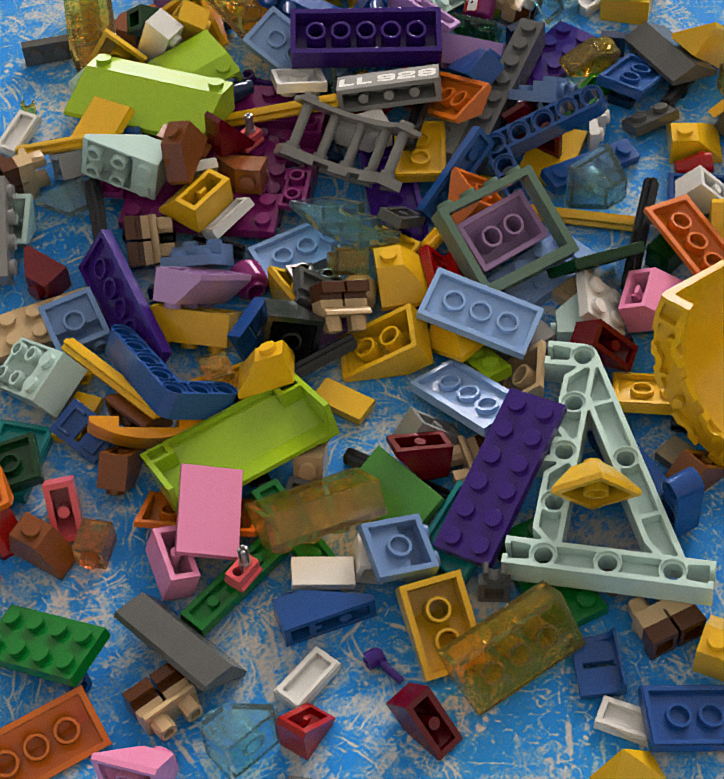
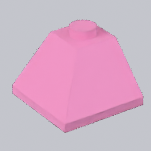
(135, 763)

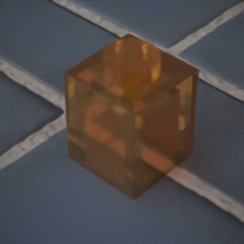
(94, 544)

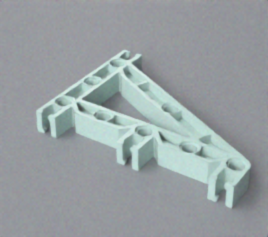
(645, 574)

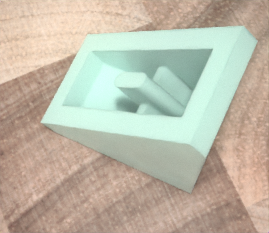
(25, 216)

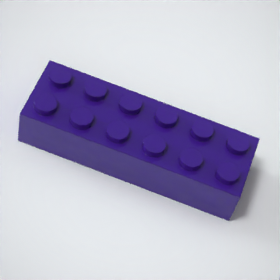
(365, 37)

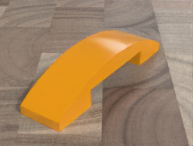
(108, 430)

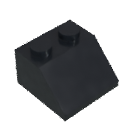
(292, 324)

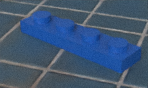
(467, 157)
(556, 175)

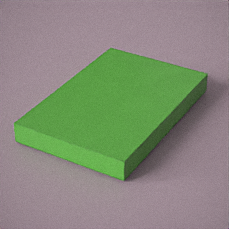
(401, 489)

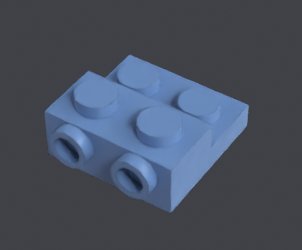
(546, 91)
(191, 254)
(76, 318)
(399, 549)

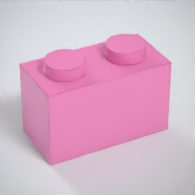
(173, 573)

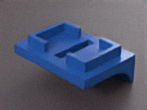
(241, 335)
(71, 424)
(600, 680)

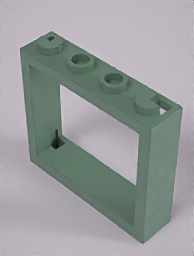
(544, 206)

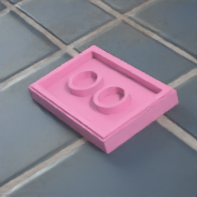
(209, 512)

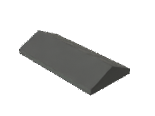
(666, 56)
(178, 642)

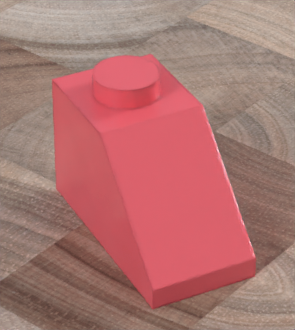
(63, 505)

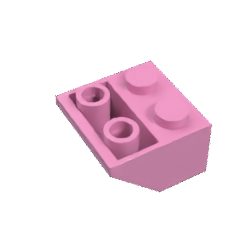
(641, 297)

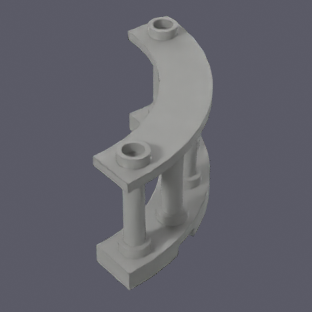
(345, 169)

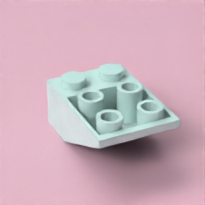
(125, 162)
(40, 376)

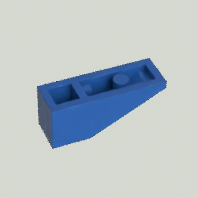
(478, 65)
(314, 613)

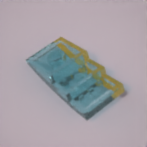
(344, 221)

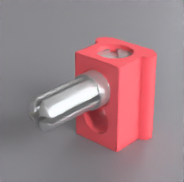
(252, 132)
(243, 570)

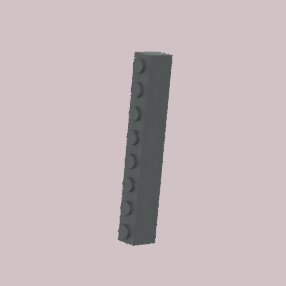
(519, 63)

